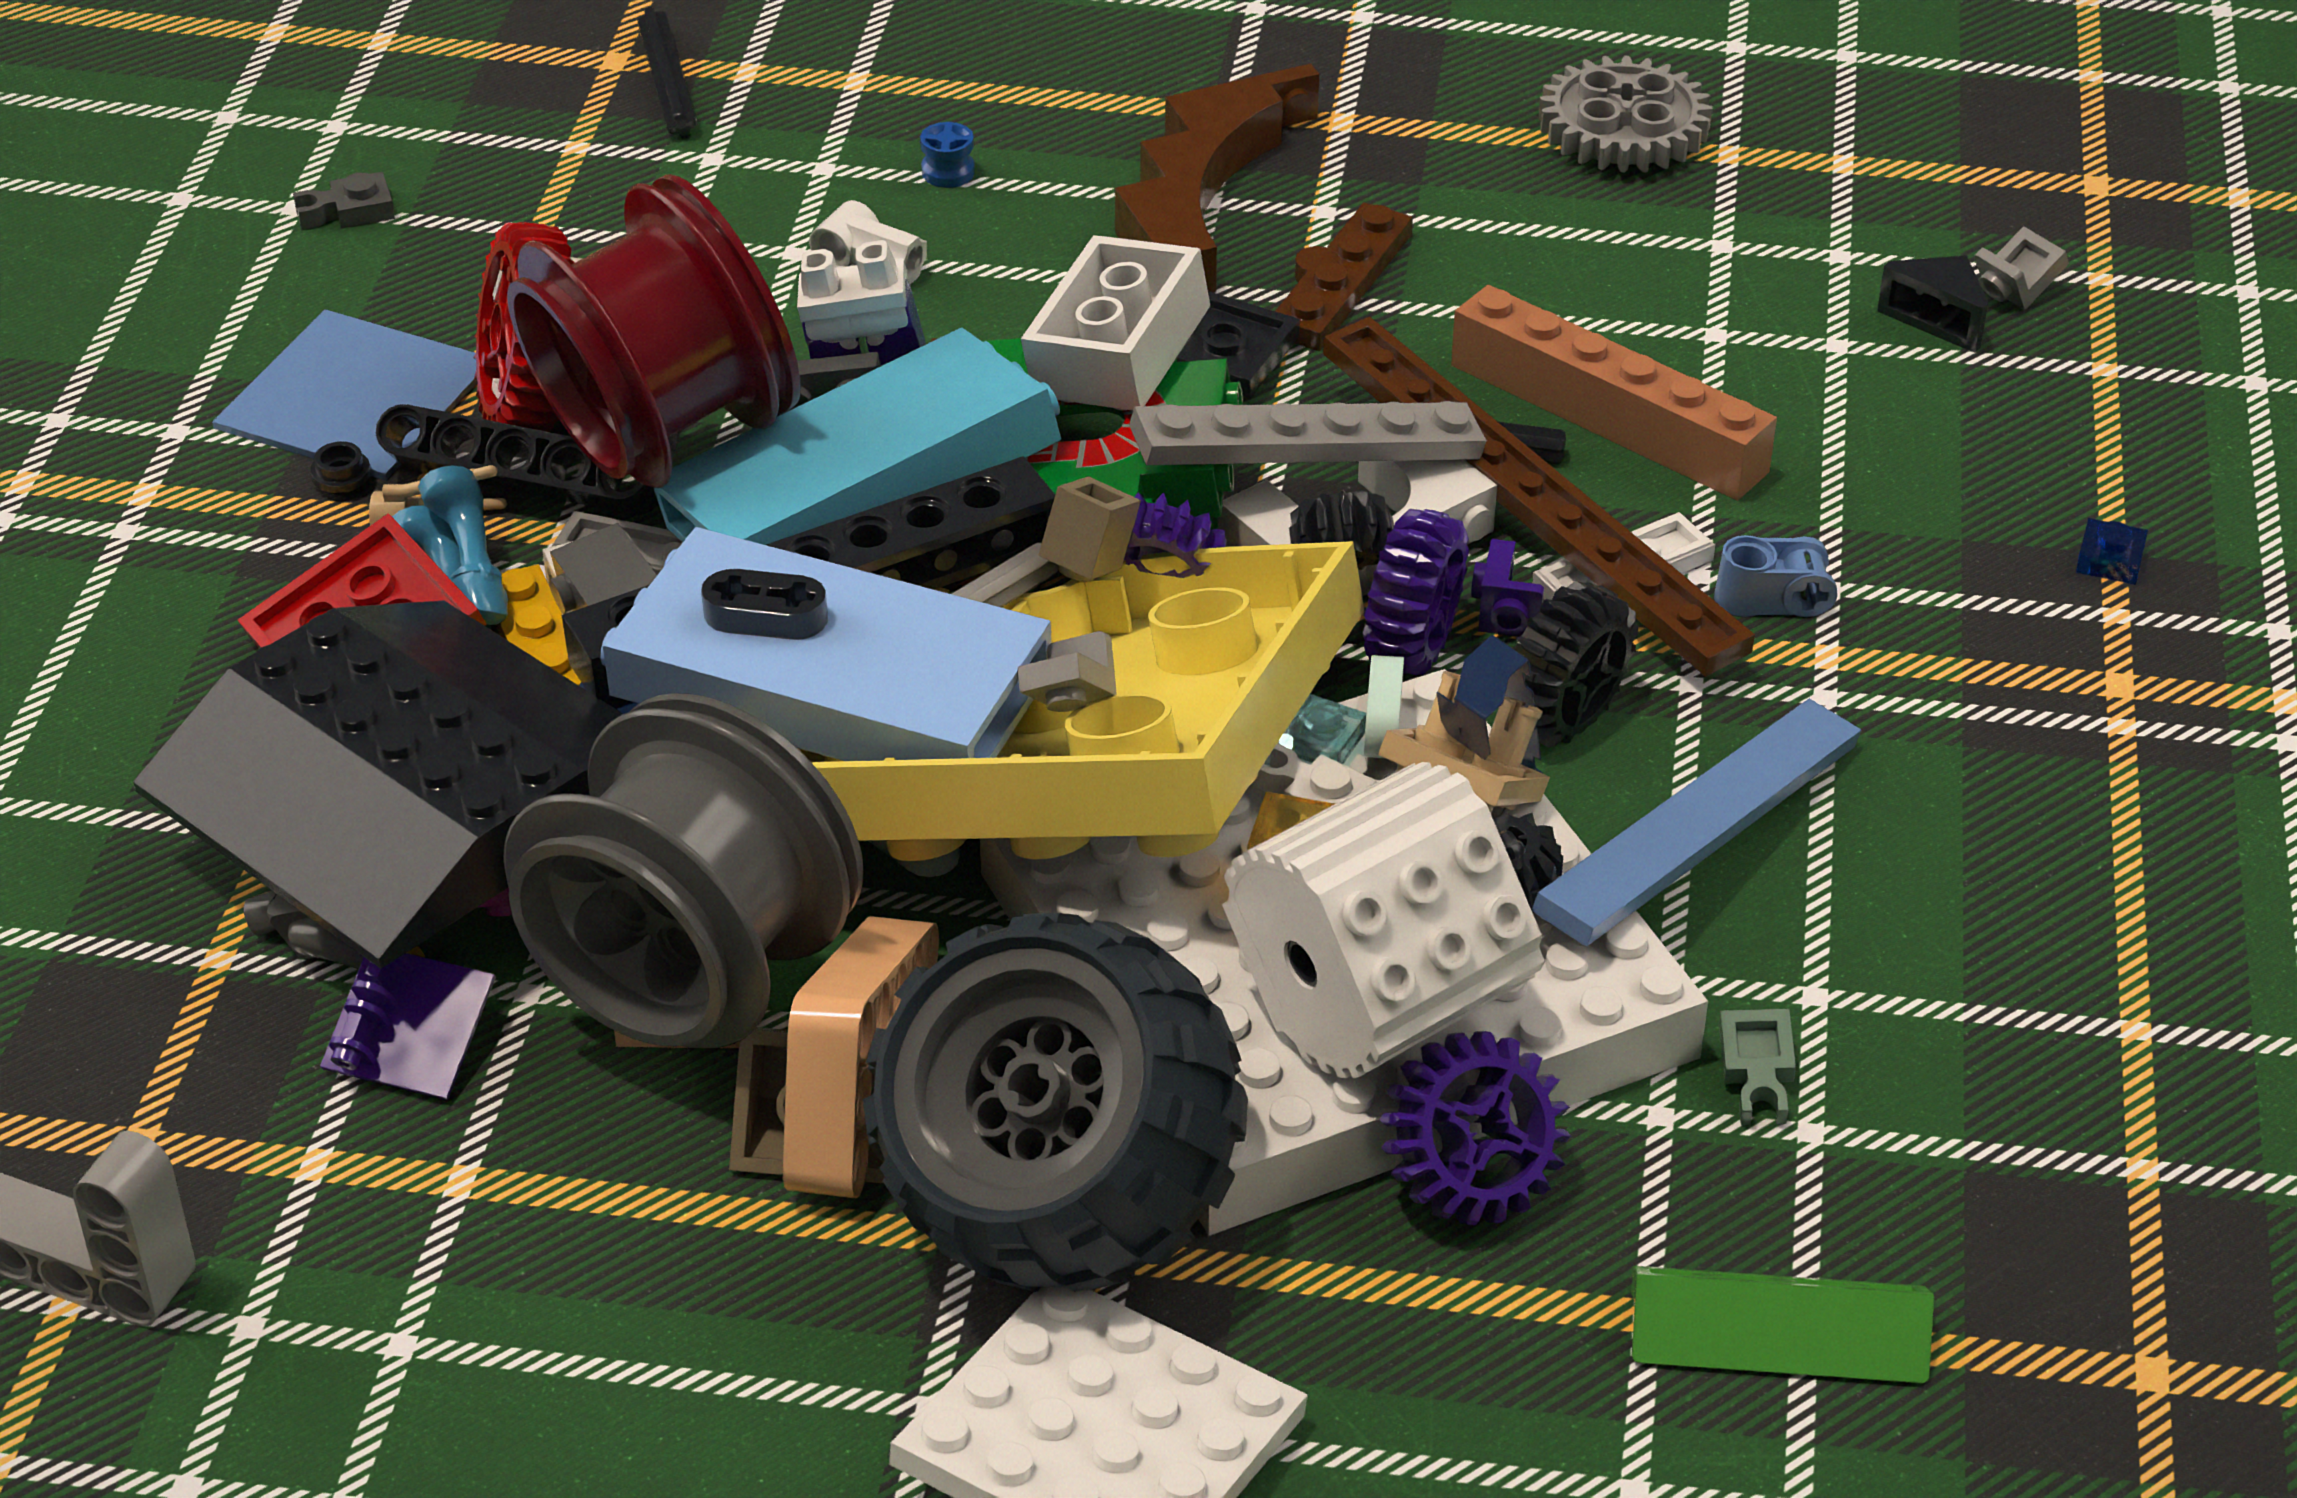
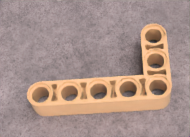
(829, 1048)

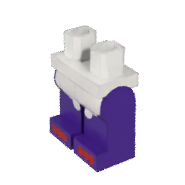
(858, 302)

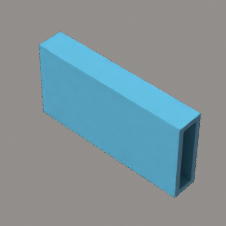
(866, 444)

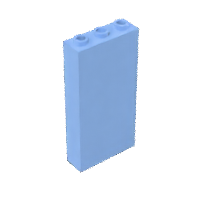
(884, 679)

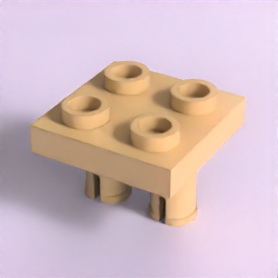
(1499, 778)

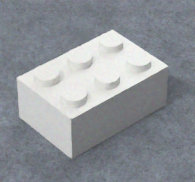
(1117, 321)

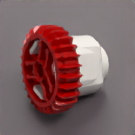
(503, 375)

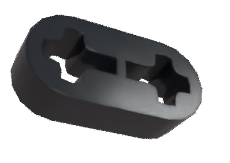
(764, 604)

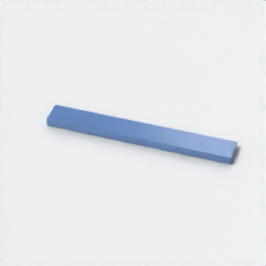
(1694, 822)

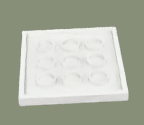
(1096, 1407)

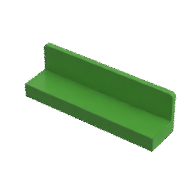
(1782, 1324)

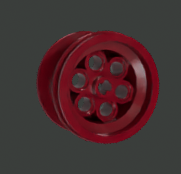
(653, 332)

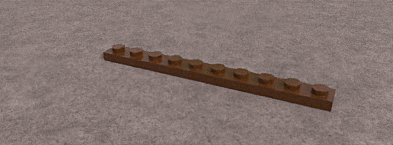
(1554, 506)

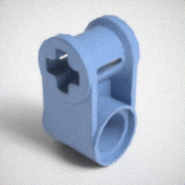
(1768, 575)

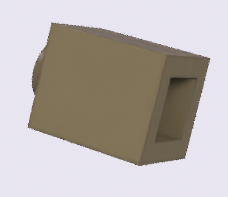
(1089, 529)

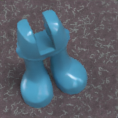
(454, 537)

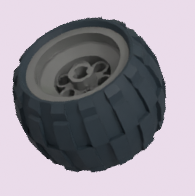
(963, 1084)

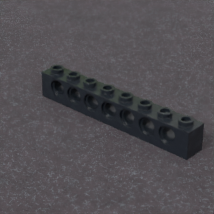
(914, 539)

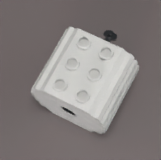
(1384, 918)

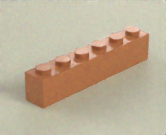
(1613, 392)

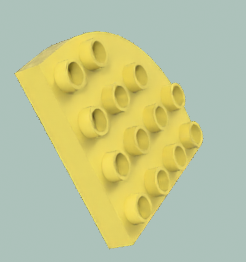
(1201, 700)

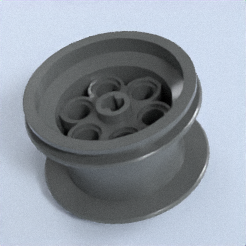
(682, 872)

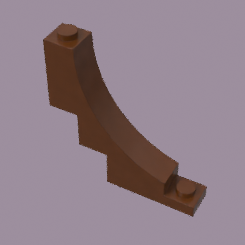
(1204, 144)

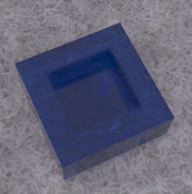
(2112, 551)

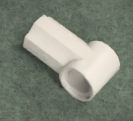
(857, 224)

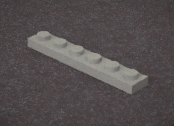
(1306, 433)

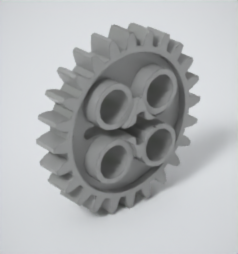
(1625, 113)

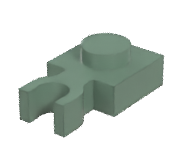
(1759, 1053)

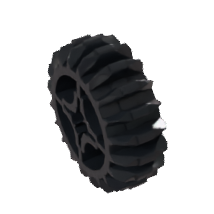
(1576, 657)

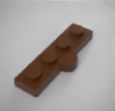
(1339, 275)

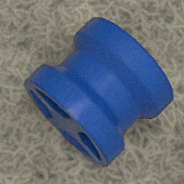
(947, 154)

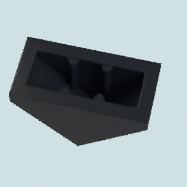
(1936, 297)

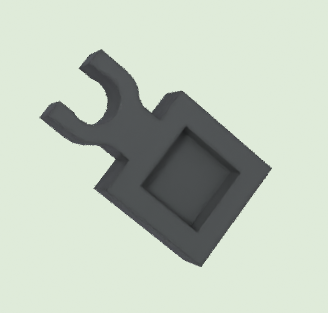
(351, 200)

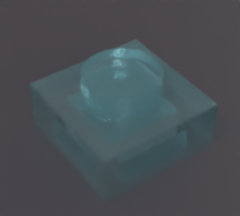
(1325, 730)

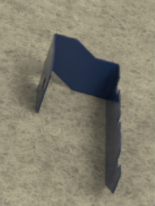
(1485, 680)

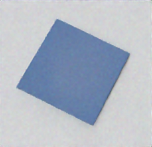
(339, 384)

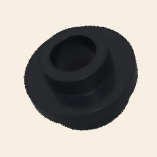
(340, 468)

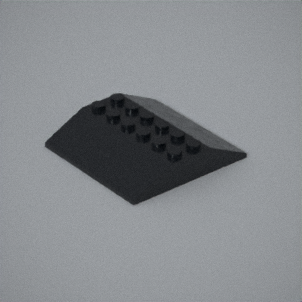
(377, 766)

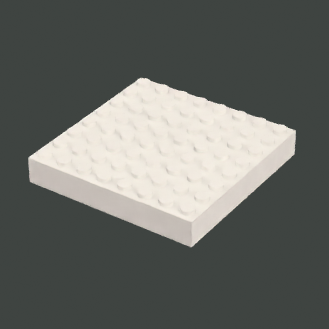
(1590, 1012)

